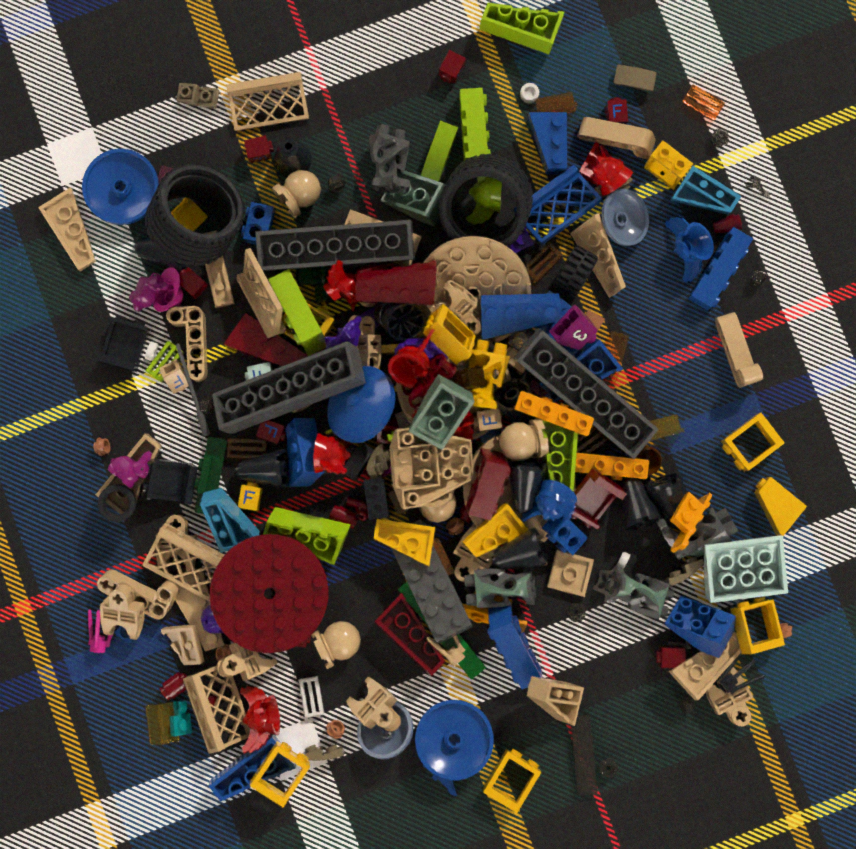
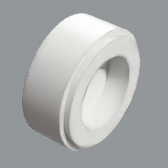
(529, 93)
(151, 351)
(623, 560)

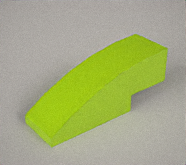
(439, 151)

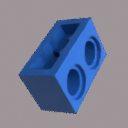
(262, 224)
(565, 534)

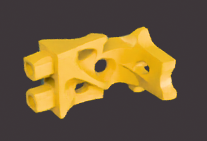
(489, 362)

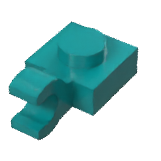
(180, 723)

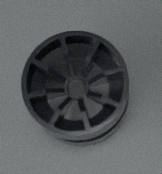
(399, 319)

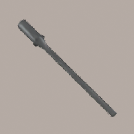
(200, 416)

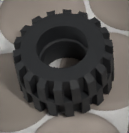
(575, 271)

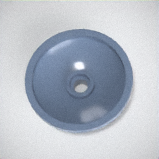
(625, 217)
(379, 744)

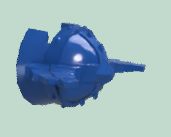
(691, 244)
(552, 502)

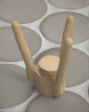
(453, 655)

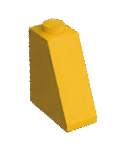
(778, 505)

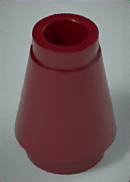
(726, 224)

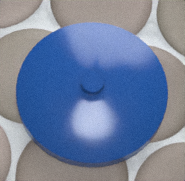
(119, 186)
(364, 409)
(454, 740)

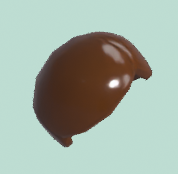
(654, 457)

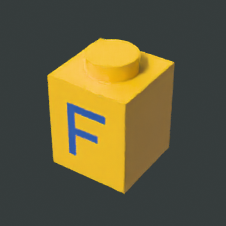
(250, 496)

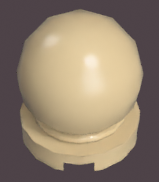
(299, 191)
(523, 440)
(440, 508)
(338, 642)

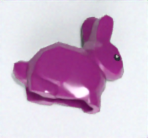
(146, 291)
(130, 470)

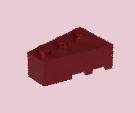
(488, 484)

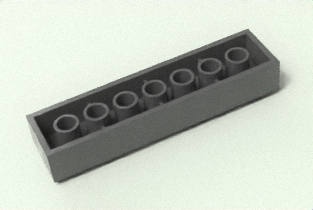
(327, 244)
(289, 388)
(585, 393)

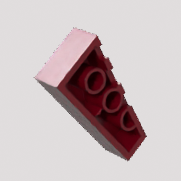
(399, 285)
(251, 340)
(409, 634)

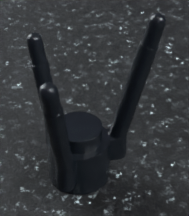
(728, 683)

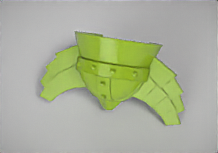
(487, 198)

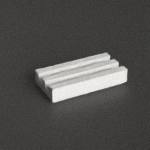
(319, 697)

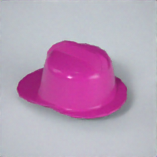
(173, 295)

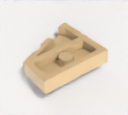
(185, 643)

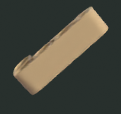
(618, 135)
(192, 344)
(737, 351)
(153, 598)

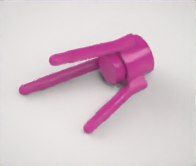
(97, 642)

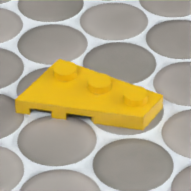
(500, 529)
(407, 538)

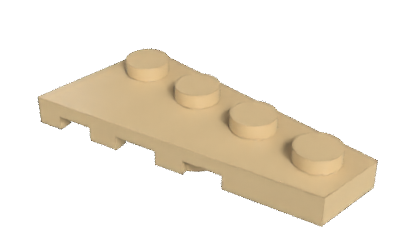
(66, 222)
(593, 238)
(192, 608)
(702, 669)

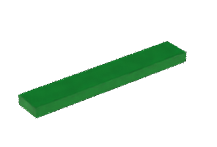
(471, 663)

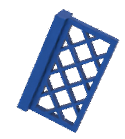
(551, 191)

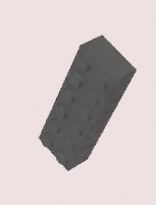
(434, 595)

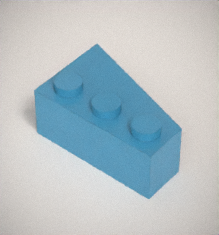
(705, 193)
(226, 519)

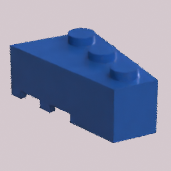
(550, 135)

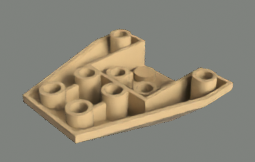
(425, 471)

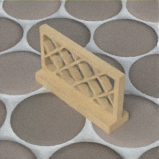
(260, 86)
(261, 296)
(191, 546)
(205, 715)

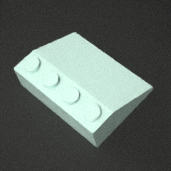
(745, 569)

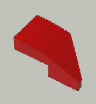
(586, 170)

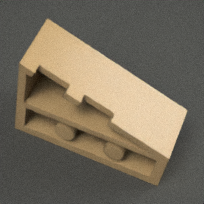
(556, 698)

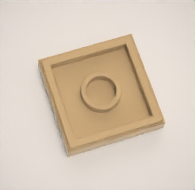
(570, 573)

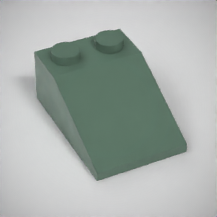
(419, 200)
(441, 412)

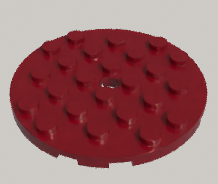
(240, 601)

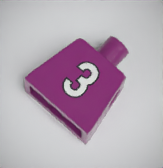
(574, 329)

